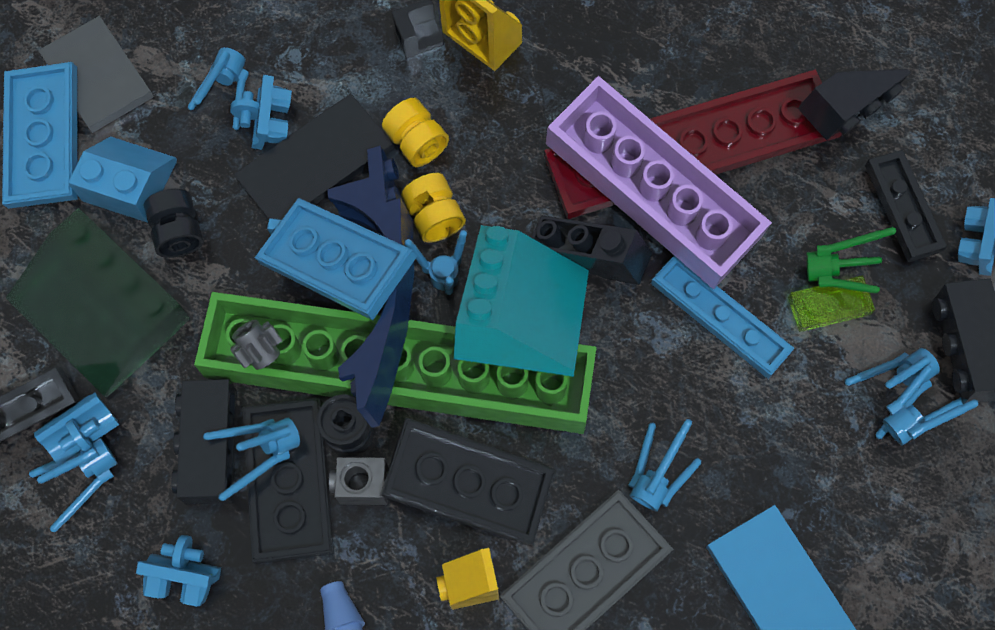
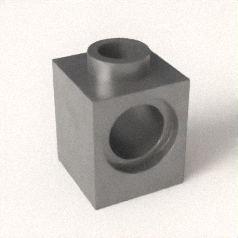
(347, 467)

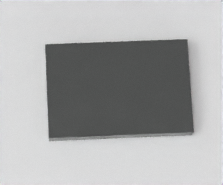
(105, 76)

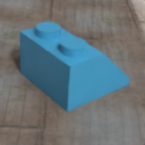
(120, 176)

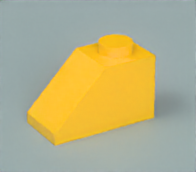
(468, 580)

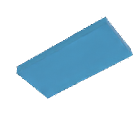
(39, 135)
(336, 258)
(776, 577)

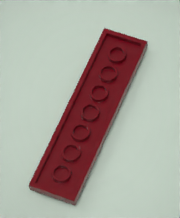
(717, 133)

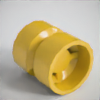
(412, 128)
(433, 207)

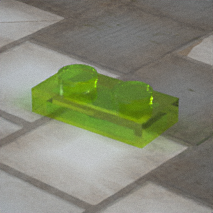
(829, 305)

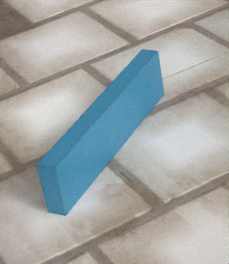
(723, 317)

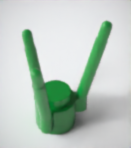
(824, 265)

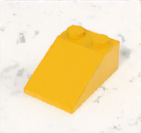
(481, 29)

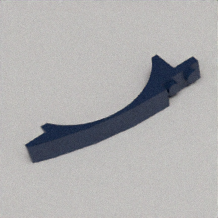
(378, 206)

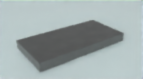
(588, 569)

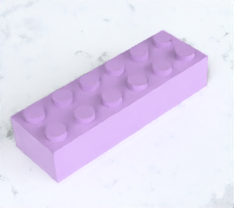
(656, 182)

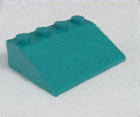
(520, 305)

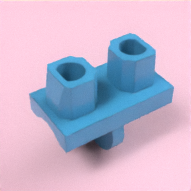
(268, 99)
(979, 251)
(76, 428)
(161, 570)

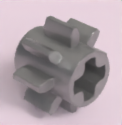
(256, 344)

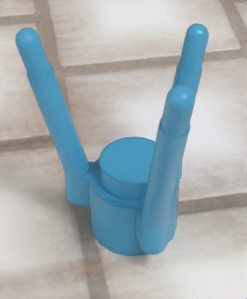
(225, 70)
(442, 269)
(908, 368)
(909, 423)
(273, 438)
(94, 461)
(652, 488)

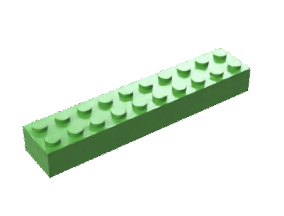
(427, 375)

